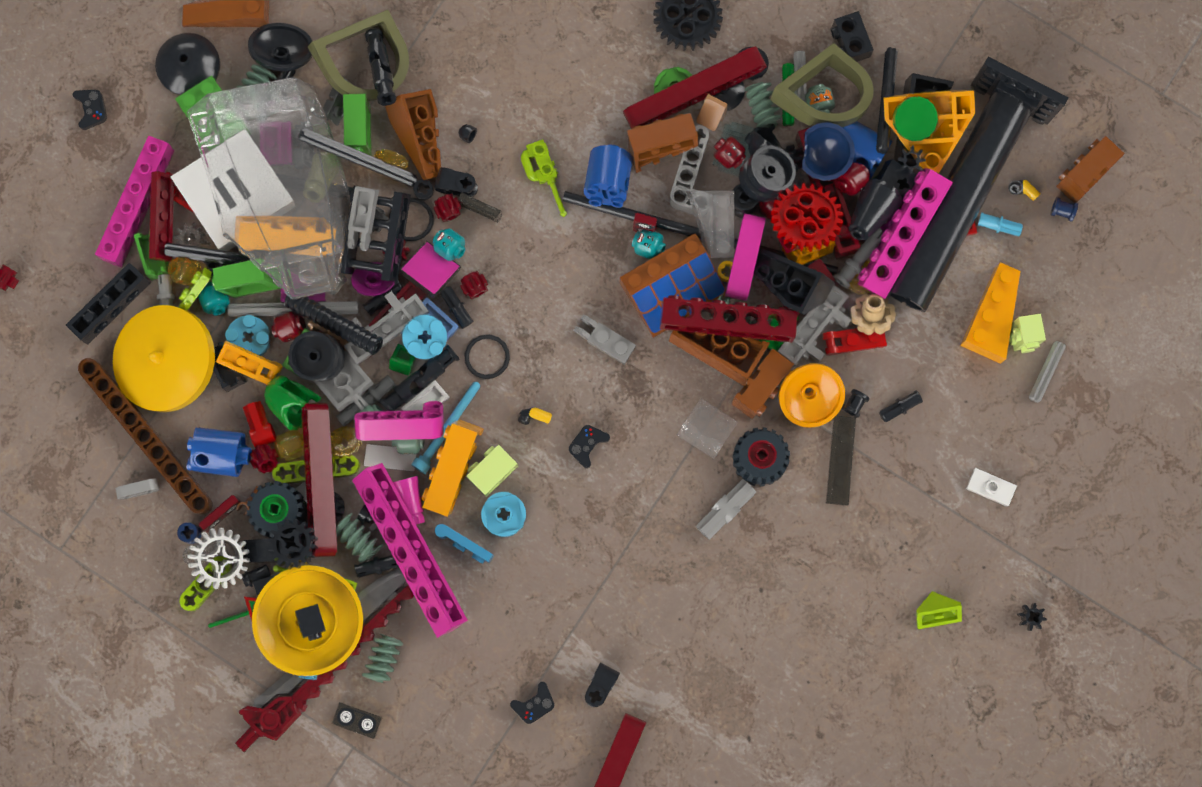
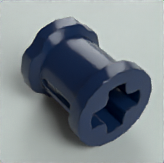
(1064, 209)
(184, 528)

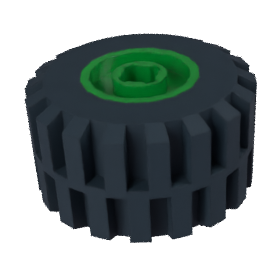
(274, 505)

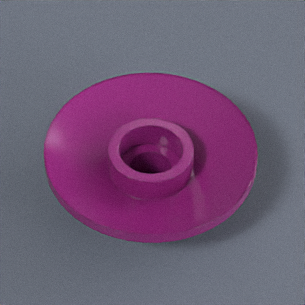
(370, 282)

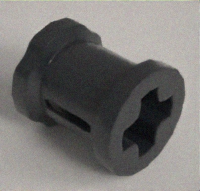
(855, 403)

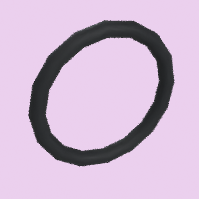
(431, 219)
(488, 376)

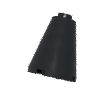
(874, 208)

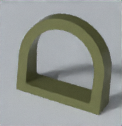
(393, 36)
(841, 62)

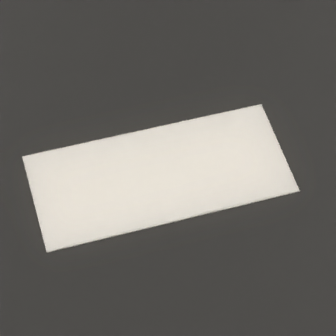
(389, 457)

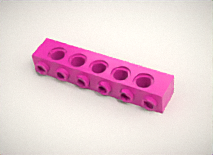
(937, 187)
(133, 202)

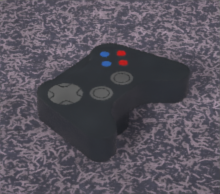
(93, 108)
(585, 442)
(536, 706)

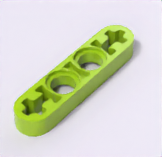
(288, 467)

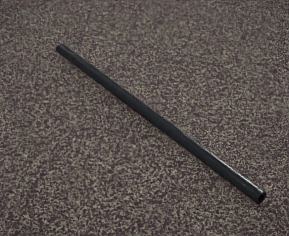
(662, 223)

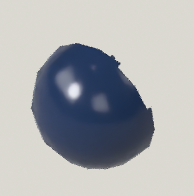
(827, 151)

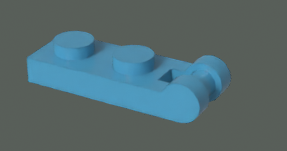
(463, 543)

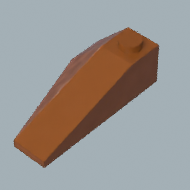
(226, 13)
(414, 123)

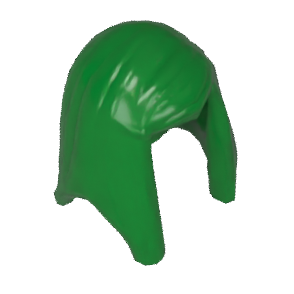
(286, 400)

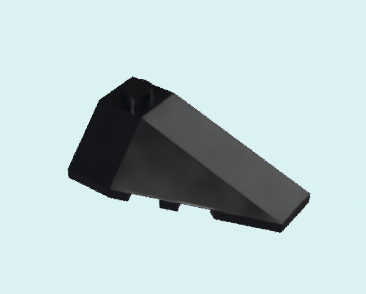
(791, 282)

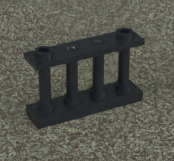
(392, 246)

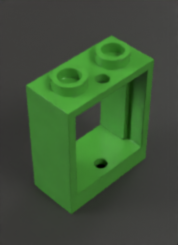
(357, 122)
(241, 280)

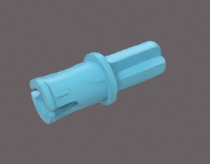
(1000, 224)

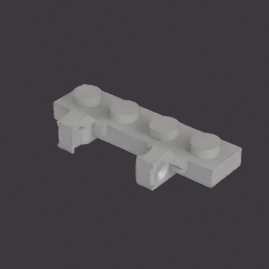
(391, 324)
(812, 327)

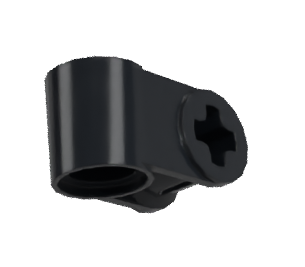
(452, 182)
(603, 682)

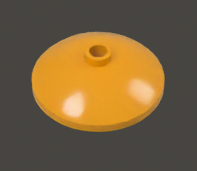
(820, 403)

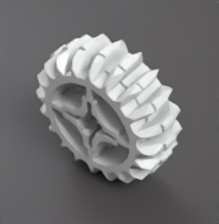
(218, 548)

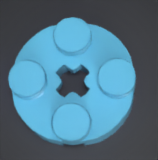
(249, 324)
(415, 327)
(493, 507)

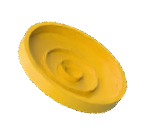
(163, 358)
(278, 630)

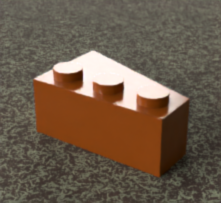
(660, 139)
(762, 385)

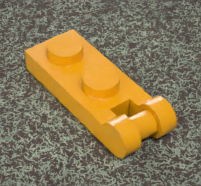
(248, 363)

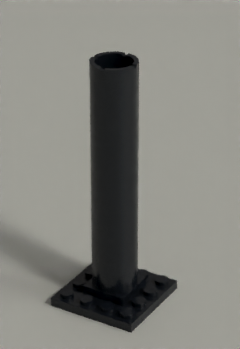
(1009, 107)

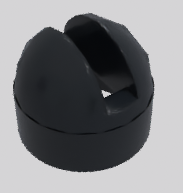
(467, 133)

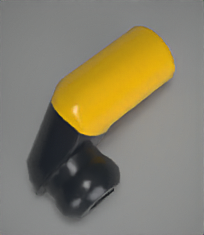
(1023, 187)
(534, 413)

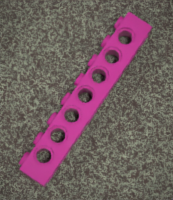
(409, 550)

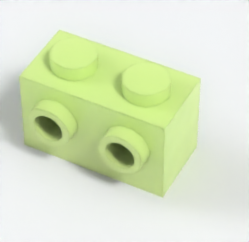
(1027, 333)
(491, 470)

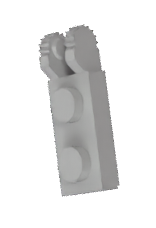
(362, 217)
(606, 340)

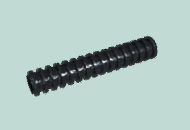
(335, 323)

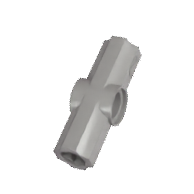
(726, 509)

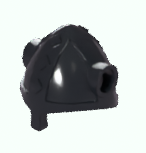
(761, 137)

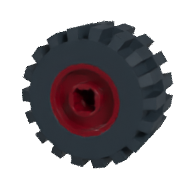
(761, 456)

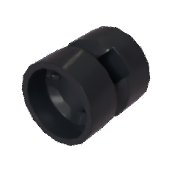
(743, 202)

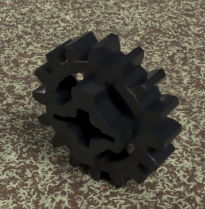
(297, 535)

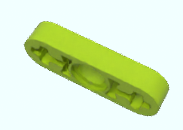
(198, 599)

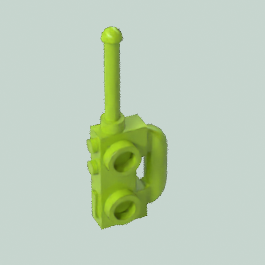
(546, 171)
(199, 281)

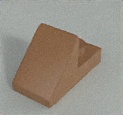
(712, 113)

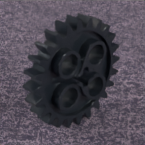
(700, 29)

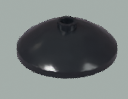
(280, 46)
(201, 62)

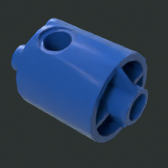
(865, 146)
(608, 176)
(218, 452)

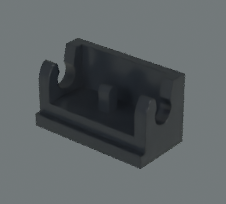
(228, 378)

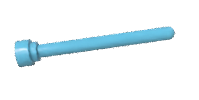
(422, 462)

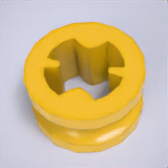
(721, 267)

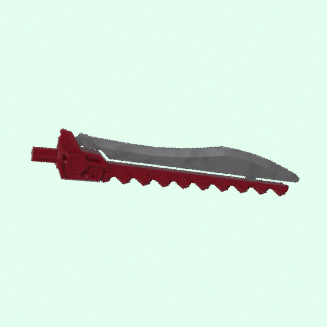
(284, 711)

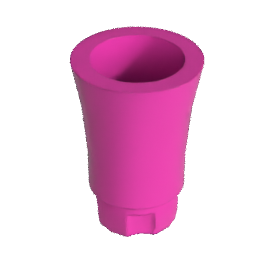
(410, 495)

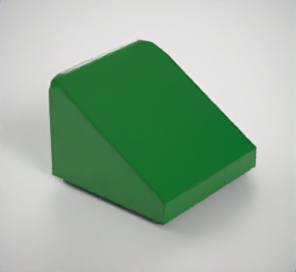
(401, 360)

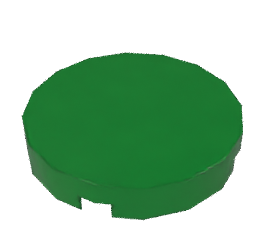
(915, 118)

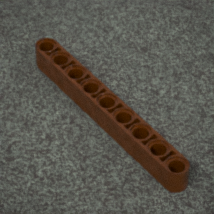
(137, 429)

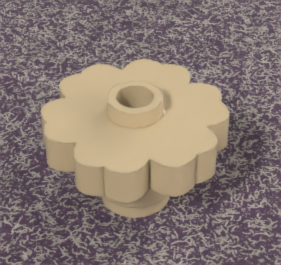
(872, 314)

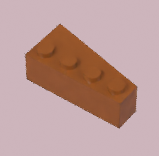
(727, 354)

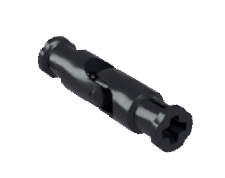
(380, 67)
(427, 373)

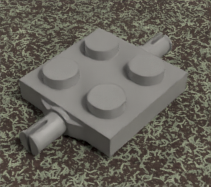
(347, 386)

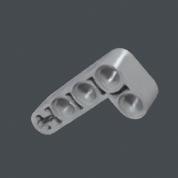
(691, 168)

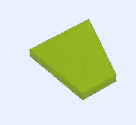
(938, 611)

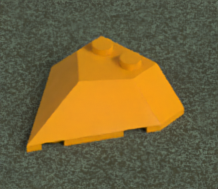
(954, 112)

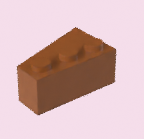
(1089, 169)

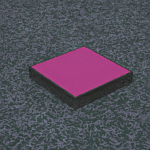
(429, 270)

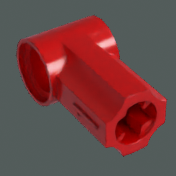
(261, 429)

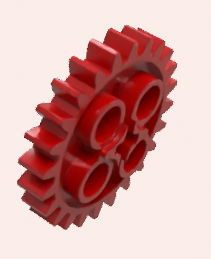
(806, 217)

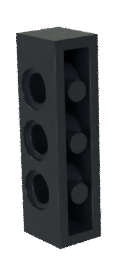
(108, 304)

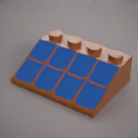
(678, 271)

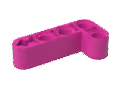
(745, 257)
(401, 424)

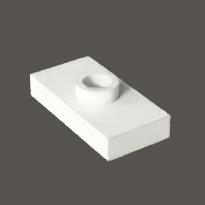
(991, 487)

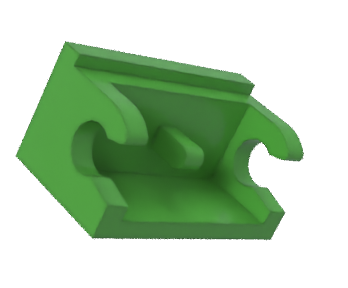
(151, 267)

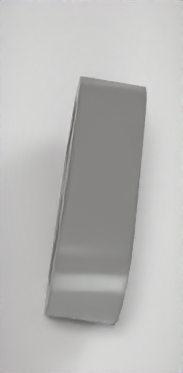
(137, 489)

